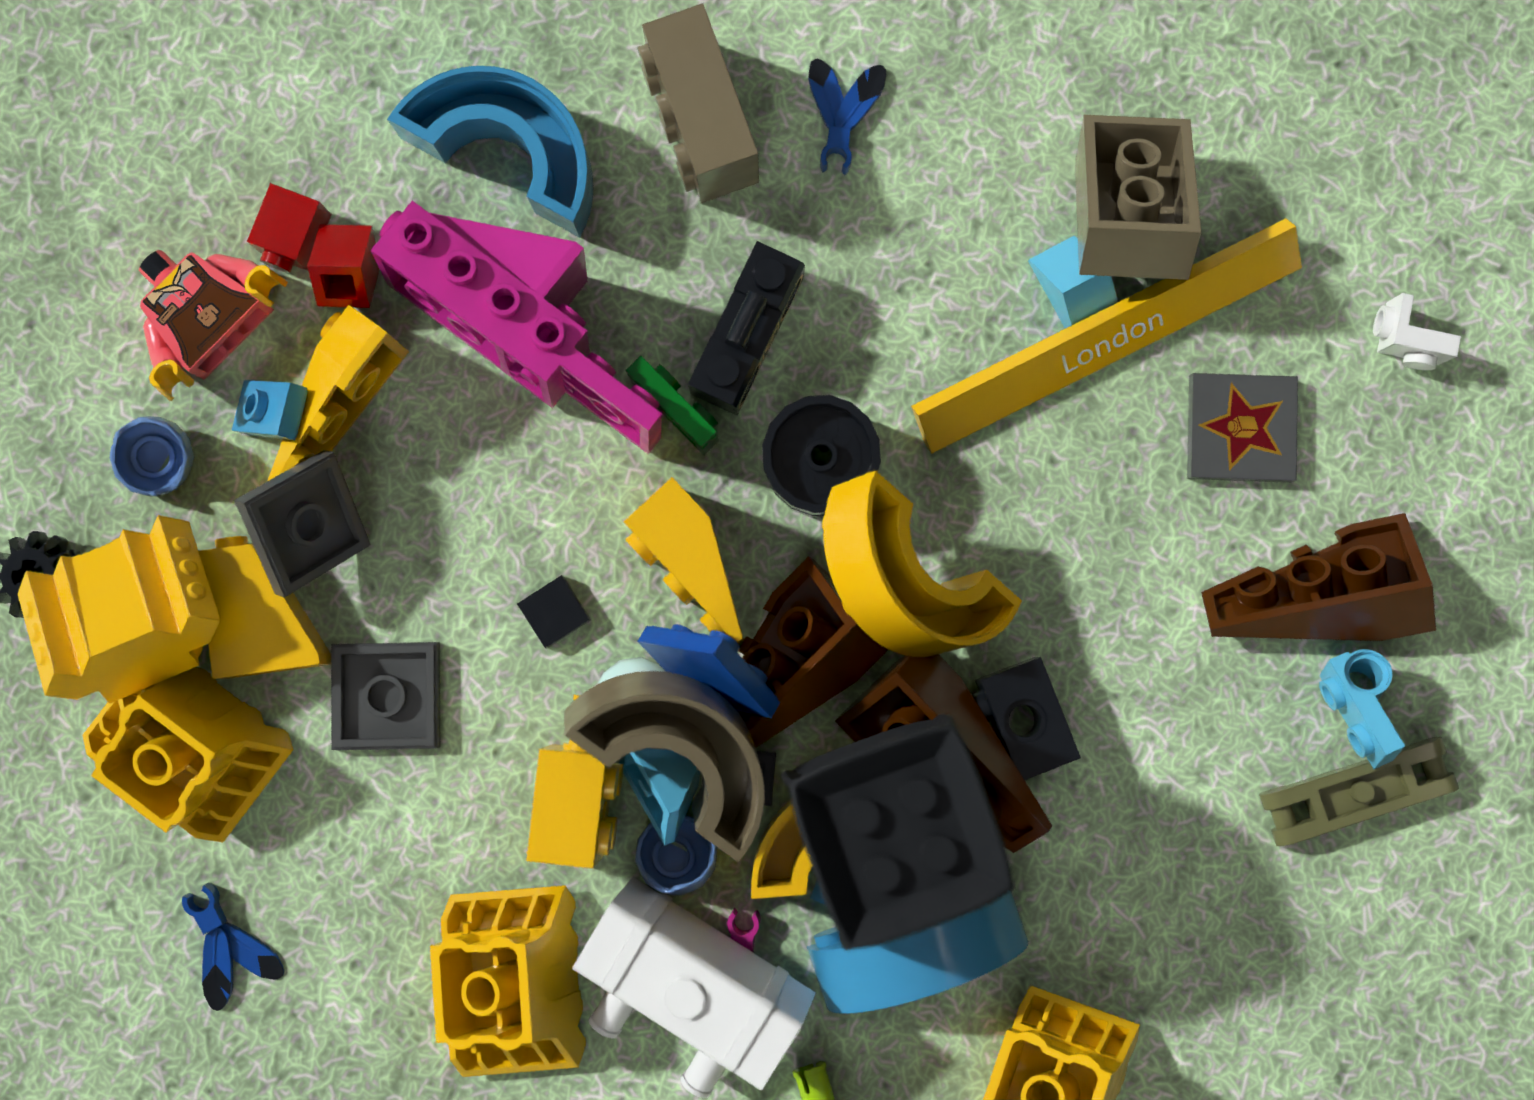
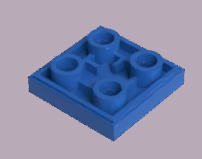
(714, 662)

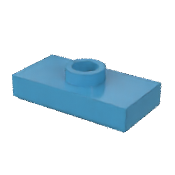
(270, 409)

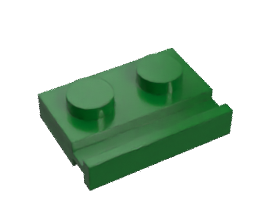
(690, 420)

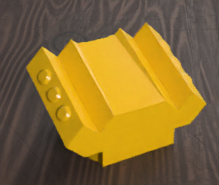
(120, 614)
(186, 754)
(508, 982)
(1062, 1052)

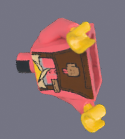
(200, 312)

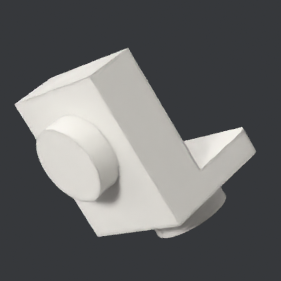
(1416, 345)

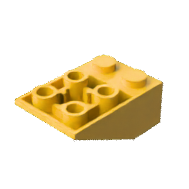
(683, 539)

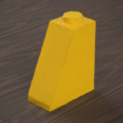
(256, 627)

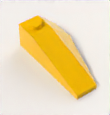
(340, 382)

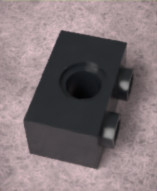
(1050, 739)

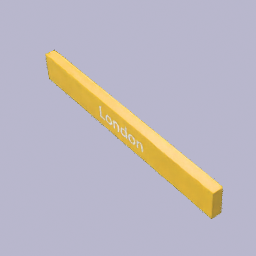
(1108, 336)

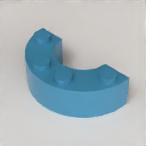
(512, 107)
(919, 962)

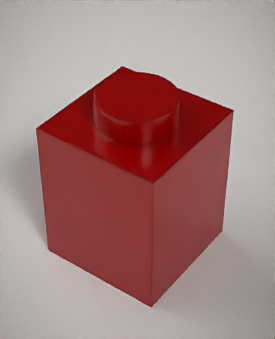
(287, 228)
(343, 266)

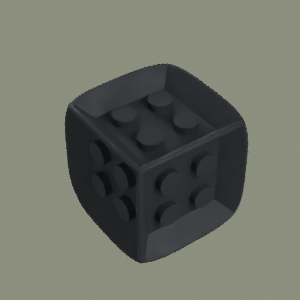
(899, 832)

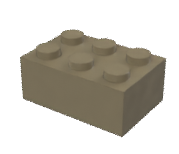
(698, 104)
(1136, 197)

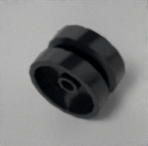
(824, 424)

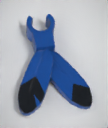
(842, 113)
(223, 945)

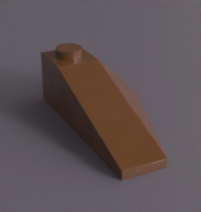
(1354, 590)
(806, 649)
(921, 690)

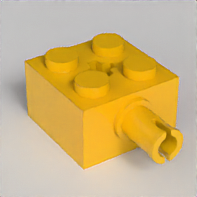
(572, 807)

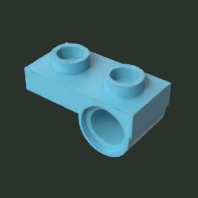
(1369, 726)

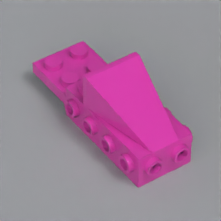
(511, 303)

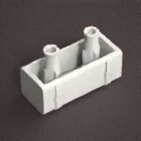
(693, 985)

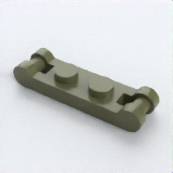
(1358, 792)

